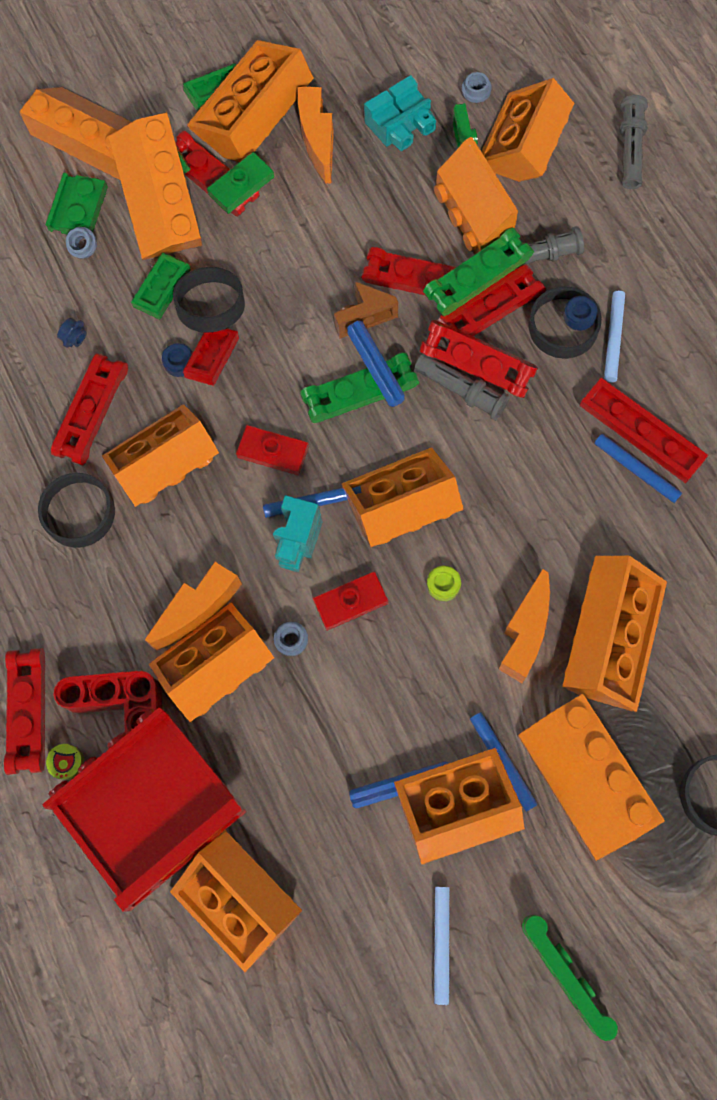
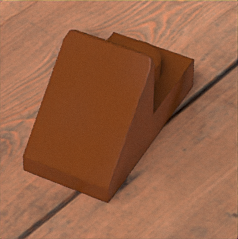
(372, 309)

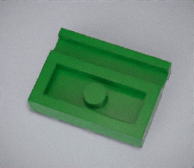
(76, 203)

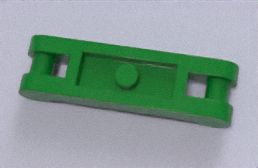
(478, 272)
(354, 390)
(576, 990)

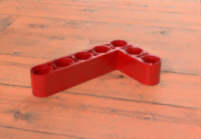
(124, 697)

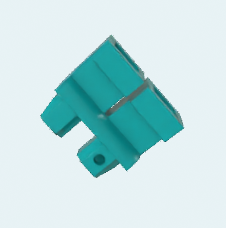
(398, 113)
(300, 533)

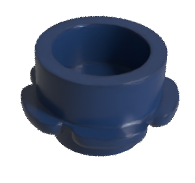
(72, 333)

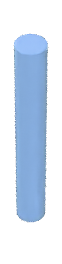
(614, 336)
(441, 955)

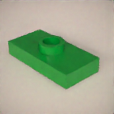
(203, 87)
(461, 125)
(240, 182)
(158, 287)

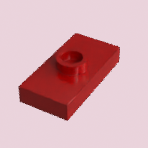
(211, 356)
(272, 450)
(350, 601)

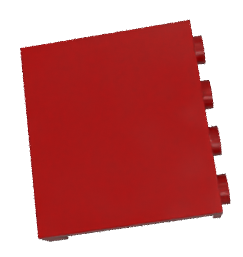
(144, 807)

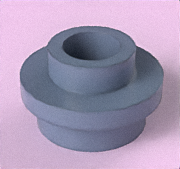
(476, 81)
(73, 239)
(286, 629)

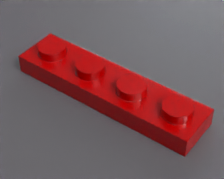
(643, 430)

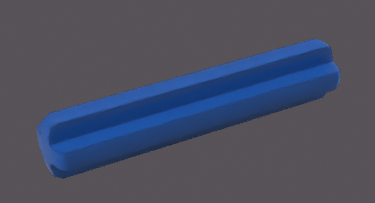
(376, 364)
(382, 789)

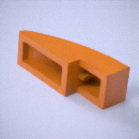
(316, 130)
(194, 607)
(527, 629)

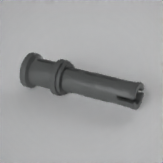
(633, 172)
(555, 246)
(474, 392)

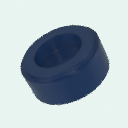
(580, 313)
(175, 359)

